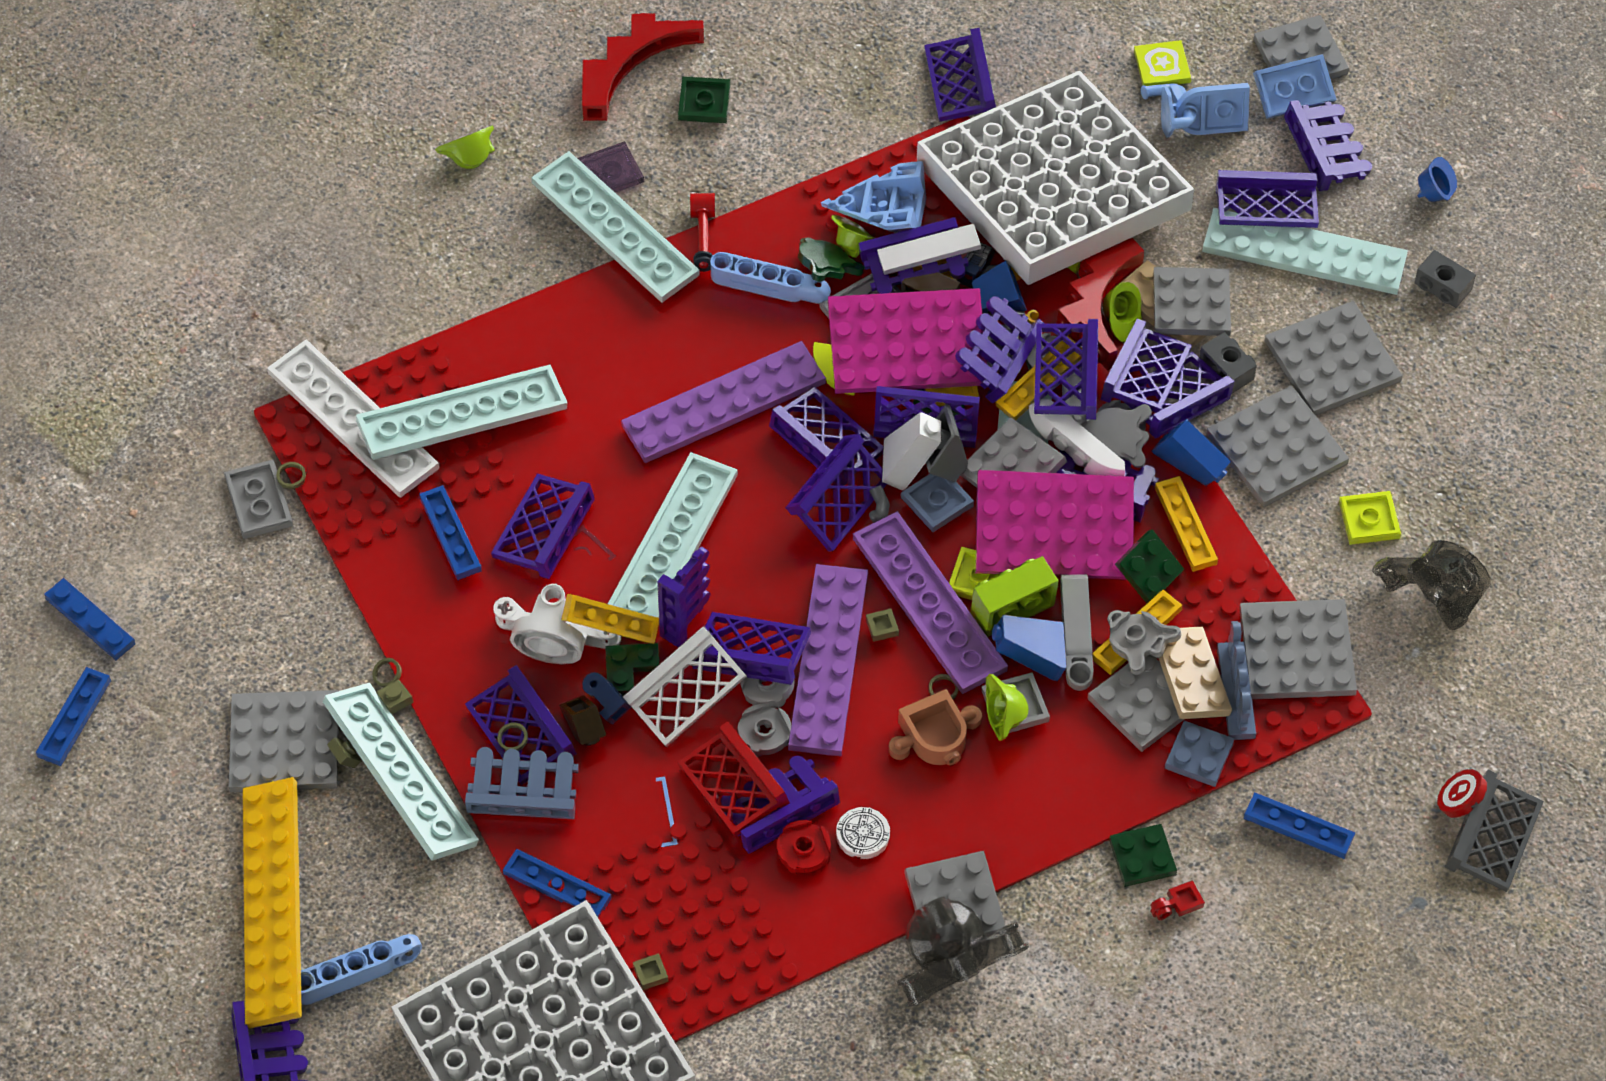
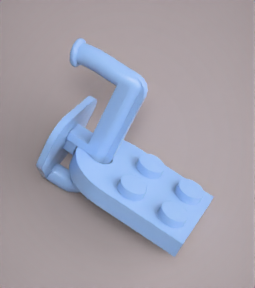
(1202, 108)

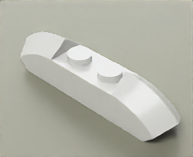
(1077, 442)

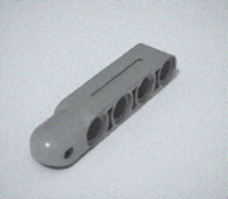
(1077, 630)

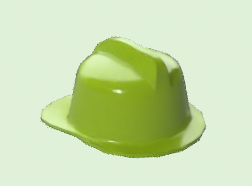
(849, 235)
(1122, 309)

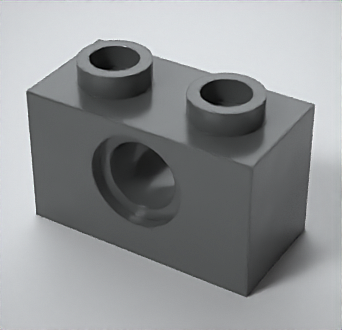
(1457, 279)
(1224, 349)

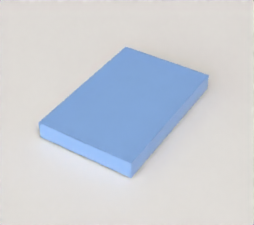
(1297, 80)

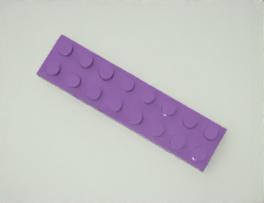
(723, 402)
(930, 602)
(828, 660)

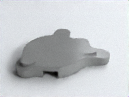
(1121, 433)
(1139, 636)

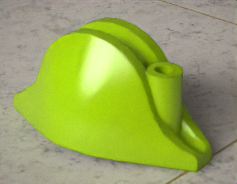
(469, 150)
(1004, 706)

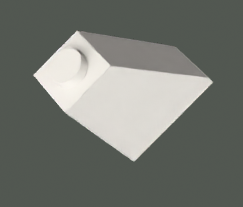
(909, 449)

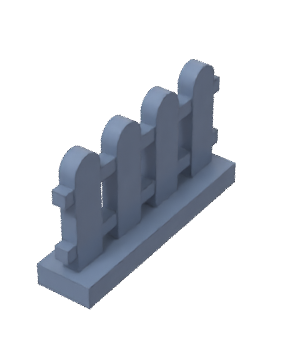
(1236, 684)
(535, 800)

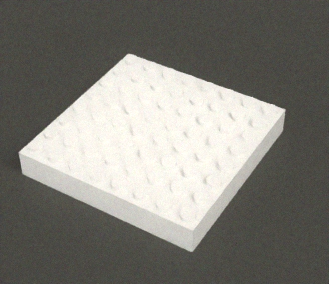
(1054, 177)
(543, 1011)

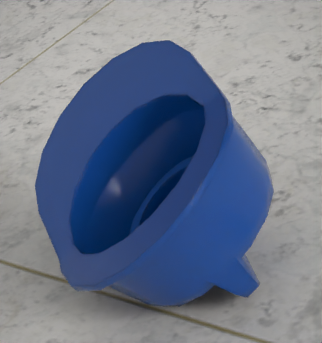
(1437, 181)

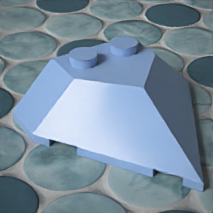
(887, 201)

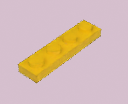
(1022, 393)
(1186, 524)
(1162, 607)
(610, 619)

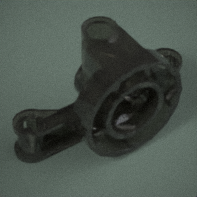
(1445, 574)
(973, 954)

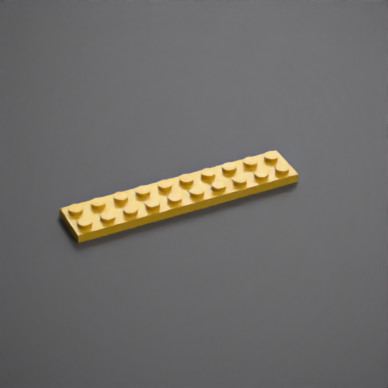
(271, 903)

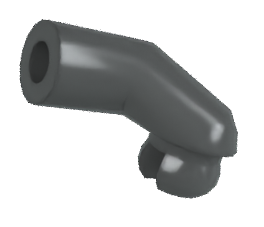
(882, 504)

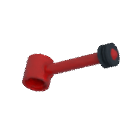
(702, 207)

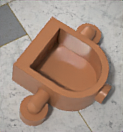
(934, 729)

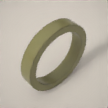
(287, 465)
(377, 667)
(939, 677)
(508, 726)

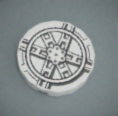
(863, 833)

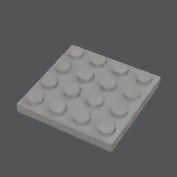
(1333, 358)
(1277, 446)
(1298, 649)
(281, 739)

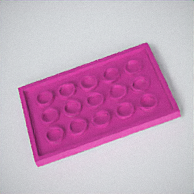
(902, 339)
(1067, 518)

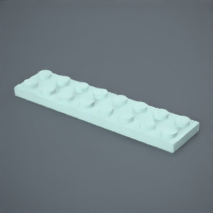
(615, 226)
(1309, 253)
(461, 412)
(674, 532)
(400, 771)

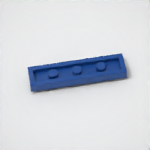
(450, 532)
(89, 619)
(73, 716)
(1299, 825)
(537, 875)

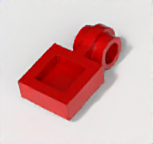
(1183, 898)

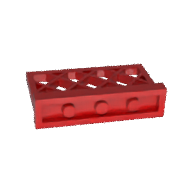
(747, 762)

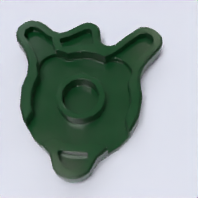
(827, 260)

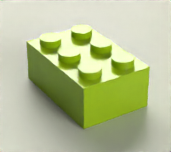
(1014, 593)

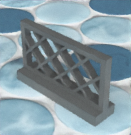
(1472, 827)

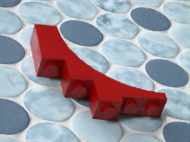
(624, 53)
(1086, 295)

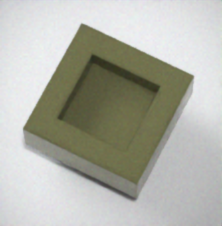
(882, 625)
(395, 696)
(344, 752)
(650, 971)

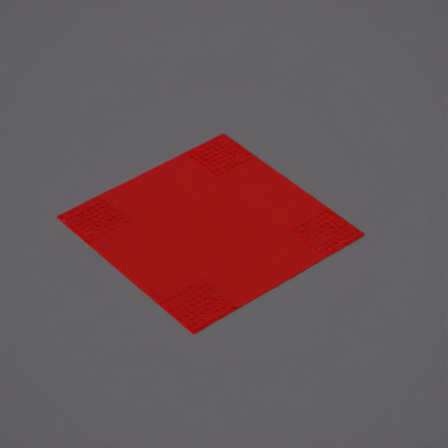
(722, 918)

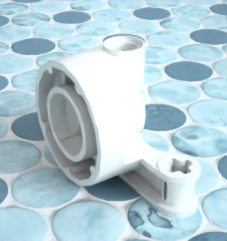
(544, 634)

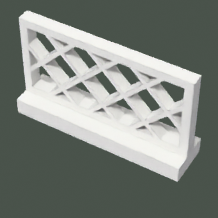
(674, 666)

